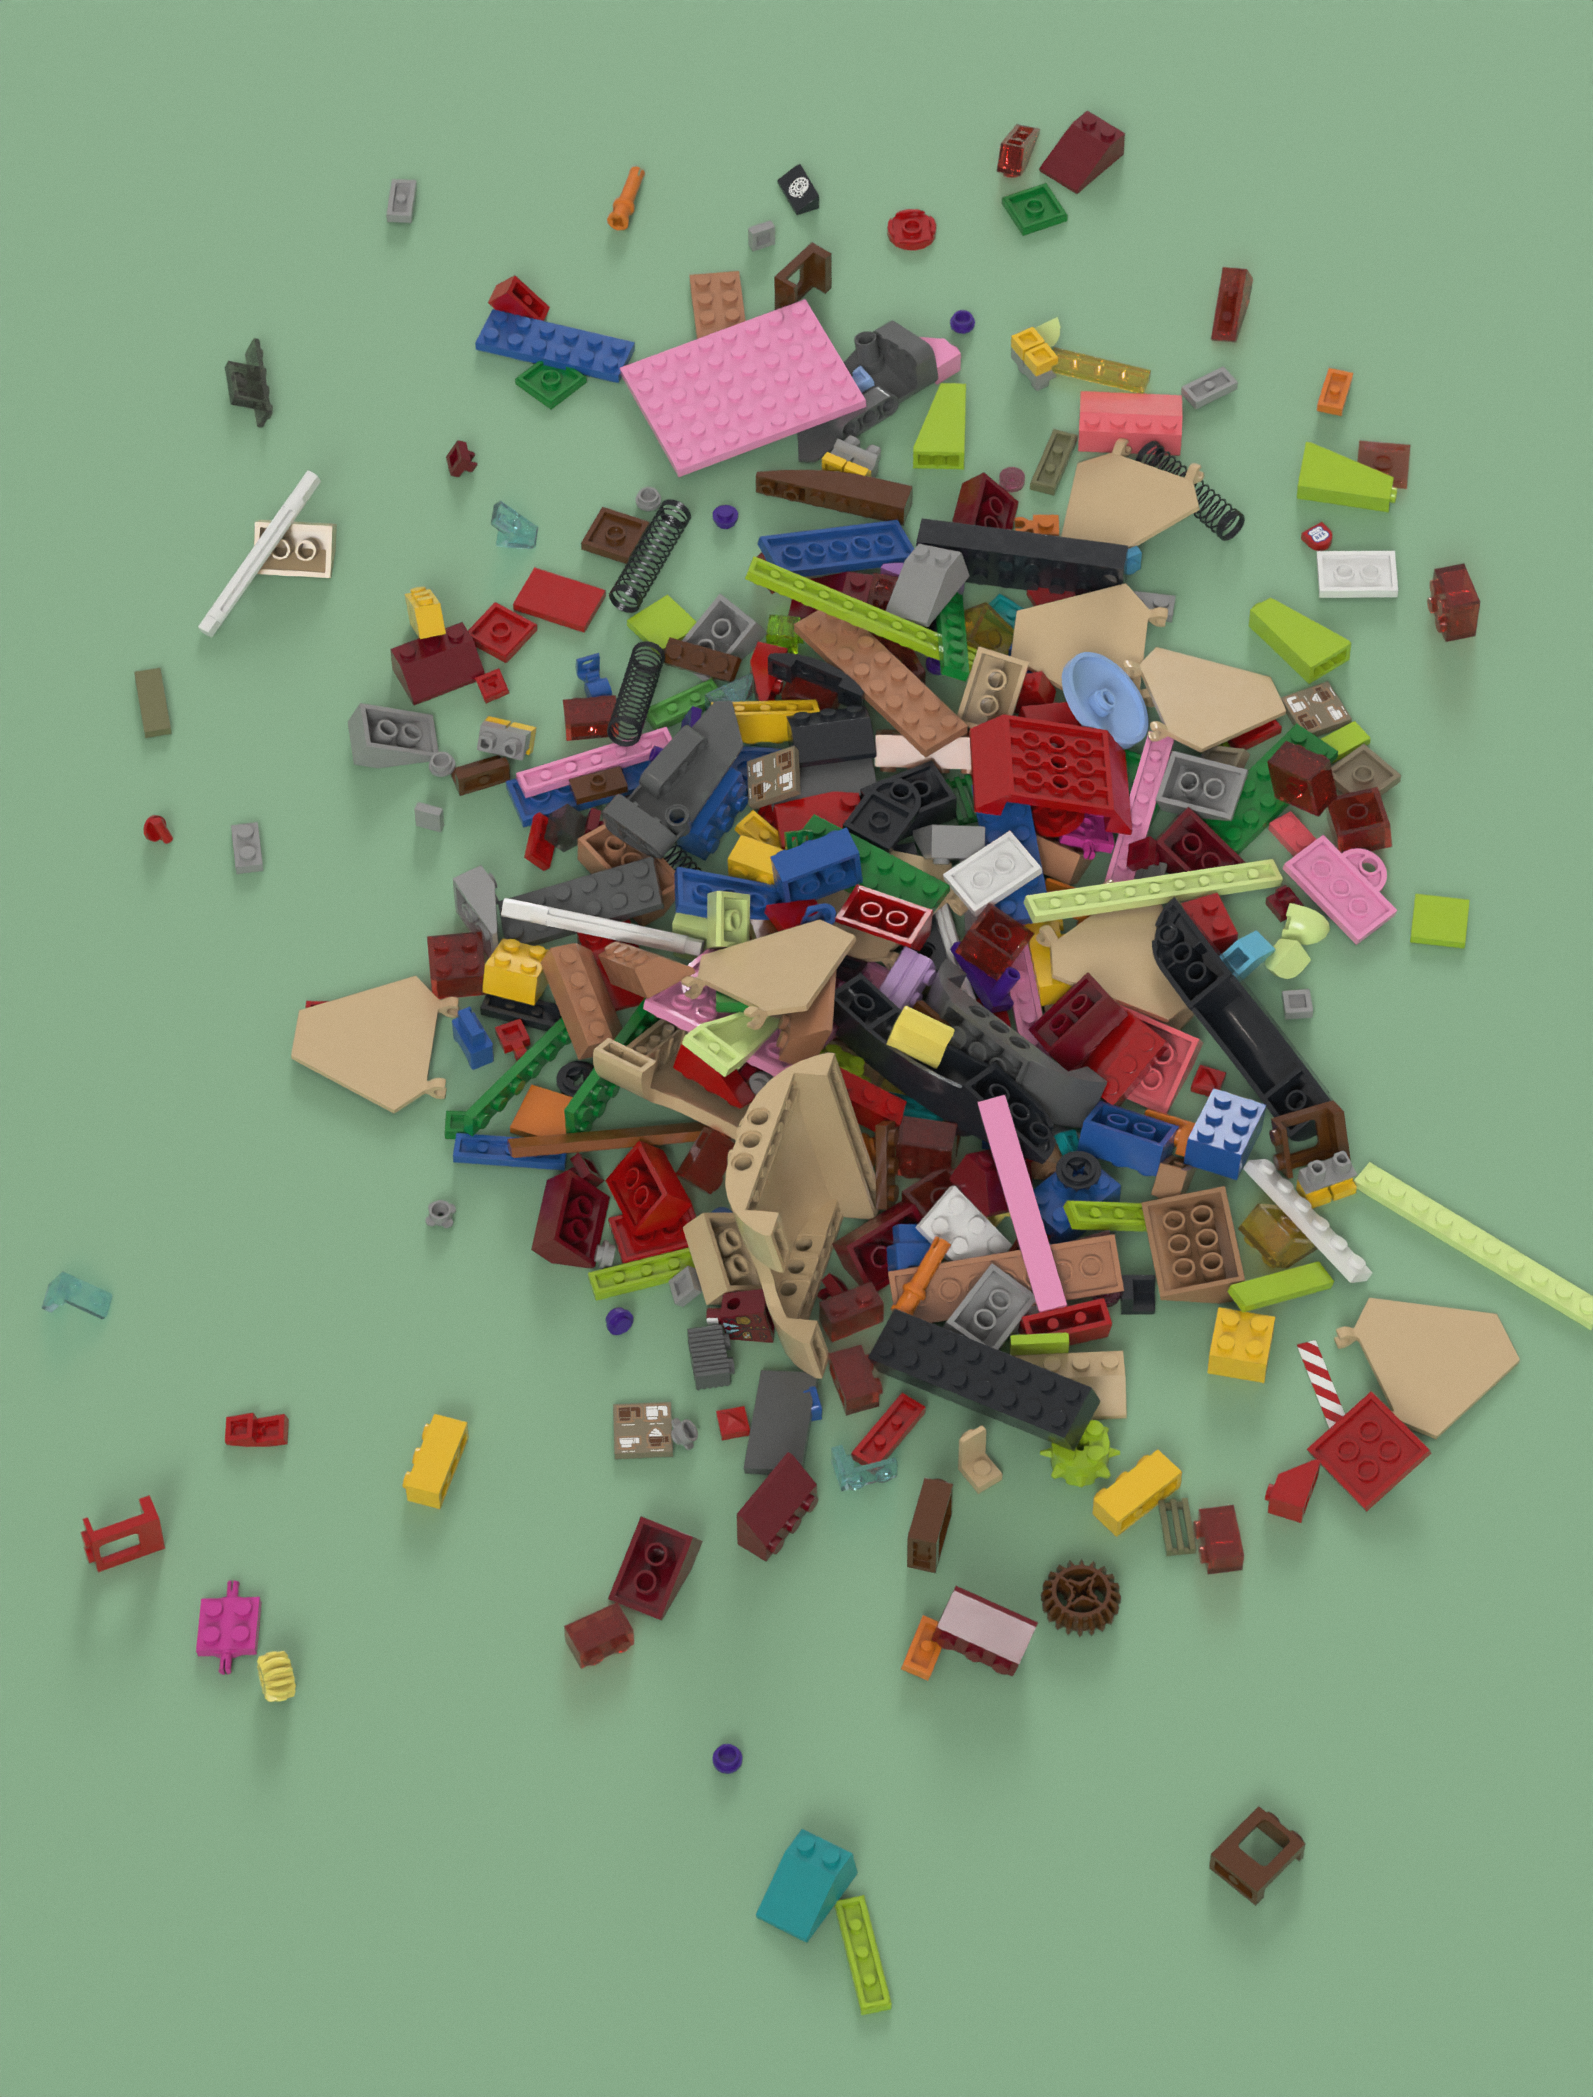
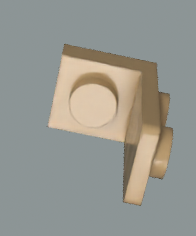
(975, 1463)

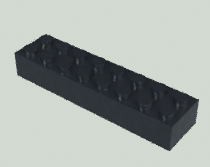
(1029, 559)
(984, 1379)

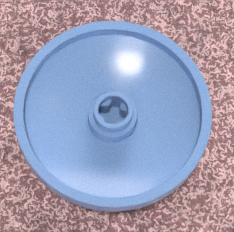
(1105, 698)

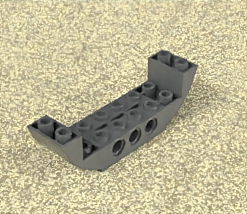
(981, 1034)

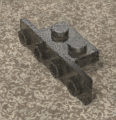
(248, 383)

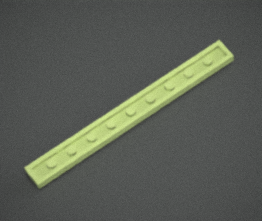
(1152, 891)
(1476, 1244)

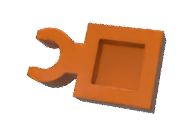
(1040, 524)

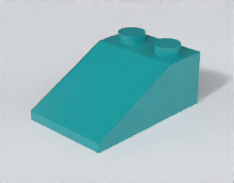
(806, 1885)

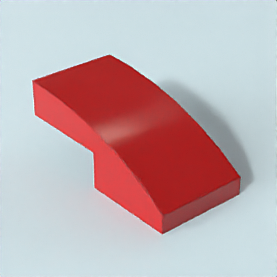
(250, 1431)

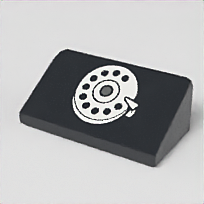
(799, 190)

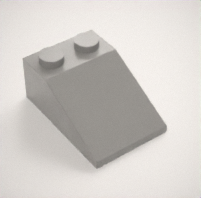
(927, 584)
(725, 630)
(391, 736)
(1202, 785)
(949, 842)
(477, 905)
(991, 1309)

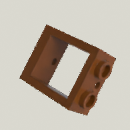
(929, 1525)

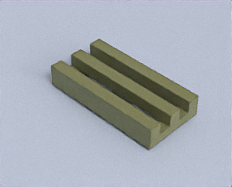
(1174, 1507)

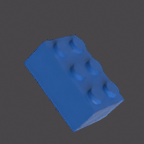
(716, 816)
(817, 867)
(1225, 1134)
(1127, 1138)
(1052, 1196)

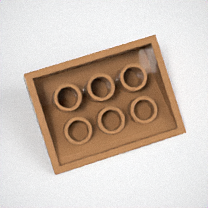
(1194, 1246)

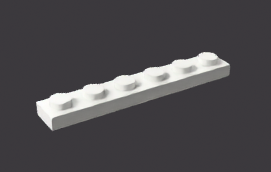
(1307, 1220)

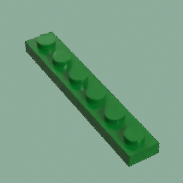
(952, 639)
(514, 1080)

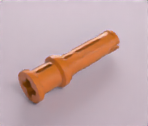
(624, 205)
(915, 1289)

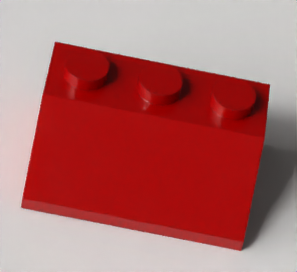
(886, 917)
(1126, 1058)
(648, 1190)

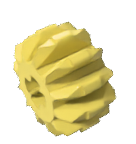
(276, 1676)

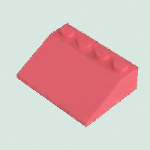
(1132, 417)
(1170, 1072)

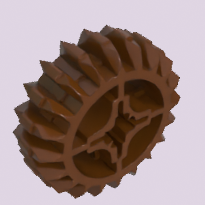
(1078, 1587)

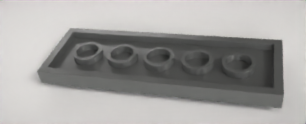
(608, 894)

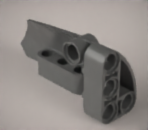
(899, 367)
(677, 783)

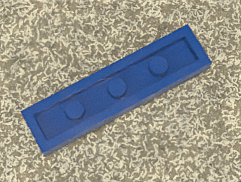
(494, 1151)

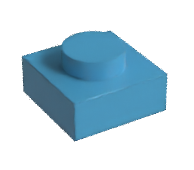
(1134, 560)

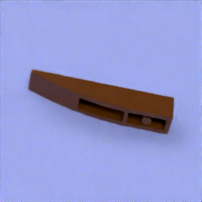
(839, 492)

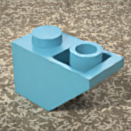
(1248, 953)

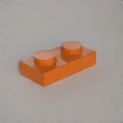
(1335, 392)
(922, 1651)

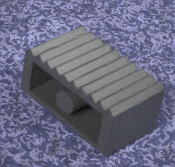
(709, 1356)

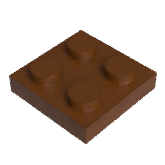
(614, 535)

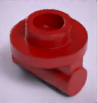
(156, 828)

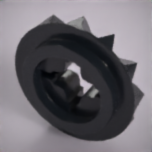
(570, 1073)
(1075, 1161)

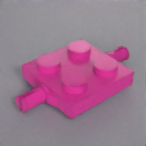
(1090, 837)
(228, 1626)

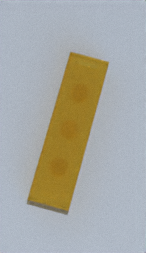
(1101, 371)

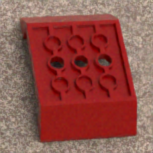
(1015, 765)

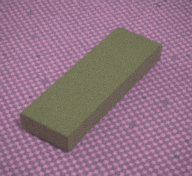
(1053, 462)
(152, 702)

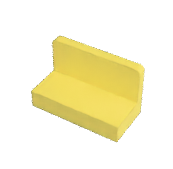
(920, 1036)

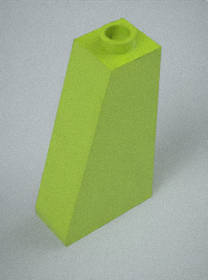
(943, 431)
(1342, 481)
(1299, 640)

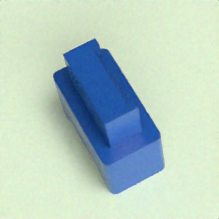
(472, 1039)
(907, 1249)

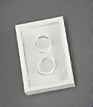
(1356, 574)
(992, 873)
(963, 1227)

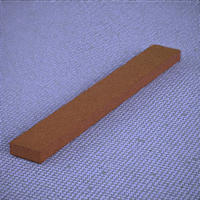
(605, 1139)

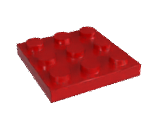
(1369, 1451)

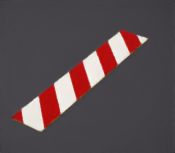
(1321, 1382)

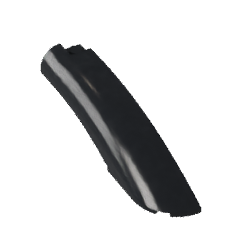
(1236, 1018)
(949, 1090)

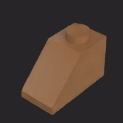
(1173, 1178)

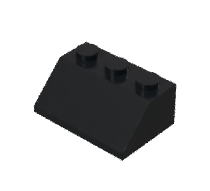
(831, 735)
(937, 798)

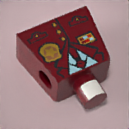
(744, 1316)

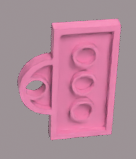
(1343, 886)

